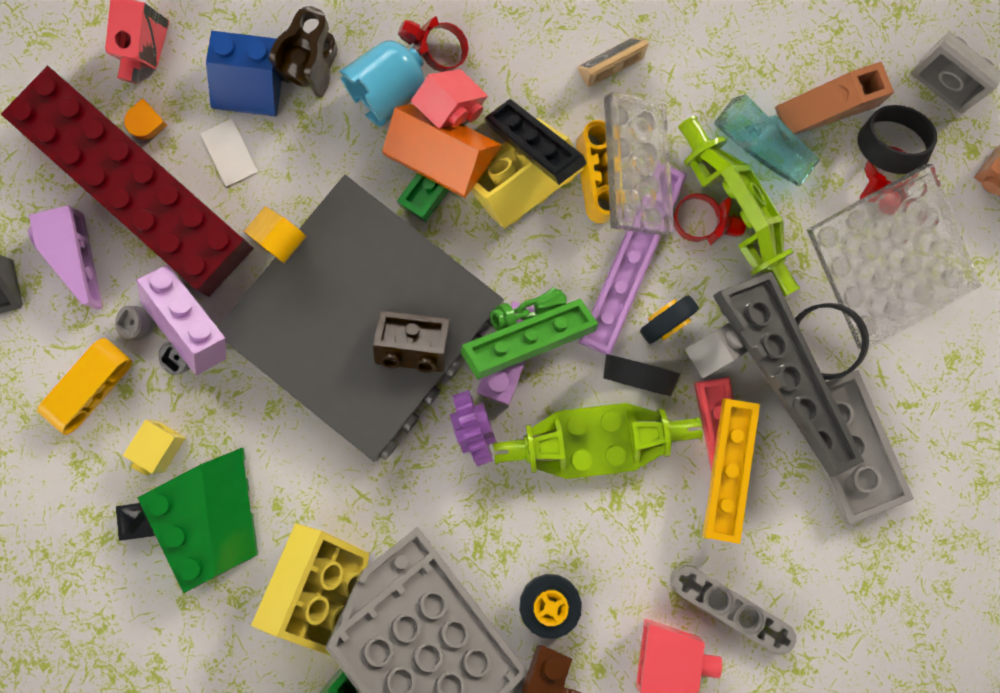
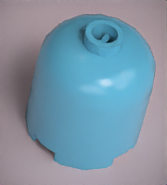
(384, 79)

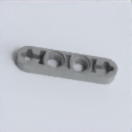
(734, 606)

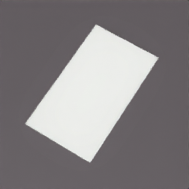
(229, 152)

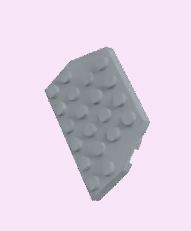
(419, 630)

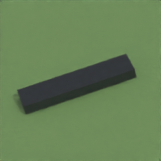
(535, 141)

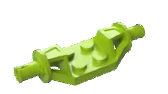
(757, 206)
(598, 440)

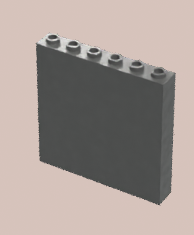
(319, 313)

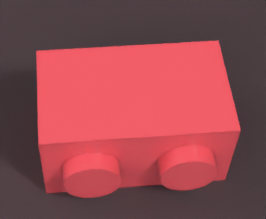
(449, 98)

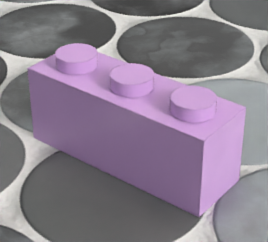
(182, 319)

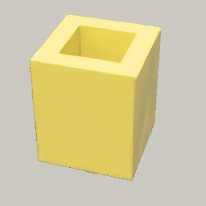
(153, 447)

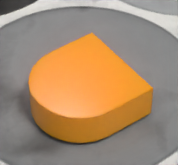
(143, 121)

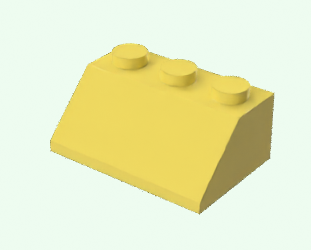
(515, 184)

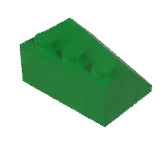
(204, 520)

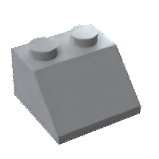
(957, 73)

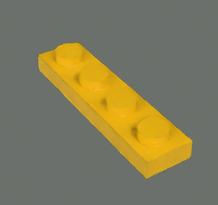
(731, 471)

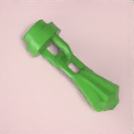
(505, 316)

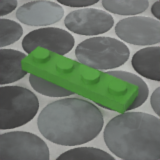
(528, 338)

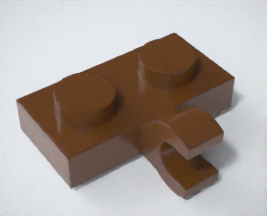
(547, 672)

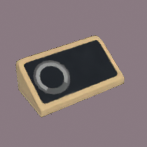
(613, 61)

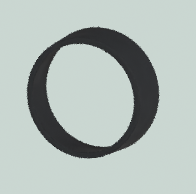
(890, 159)
(640, 375)

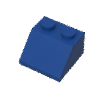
(241, 74)

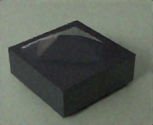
(132, 522)

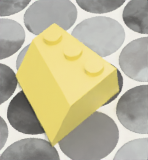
(309, 588)

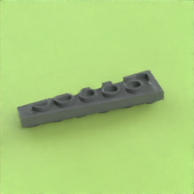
(780, 351)

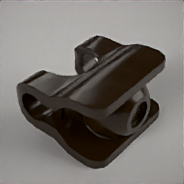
(300, 55)

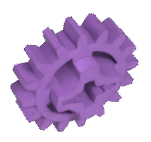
(472, 428)

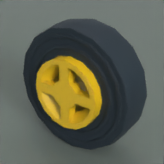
(669, 319)
(557, 617)

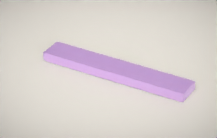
(624, 281)

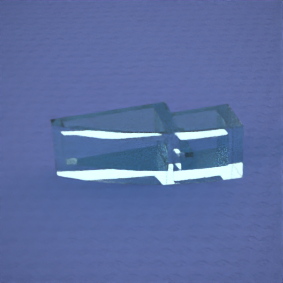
(767, 140)

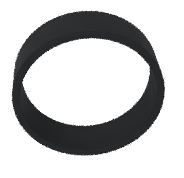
(862, 328)

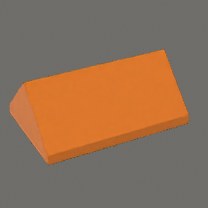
(446, 156)

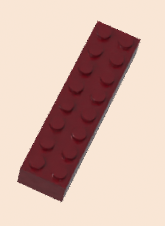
(127, 181)

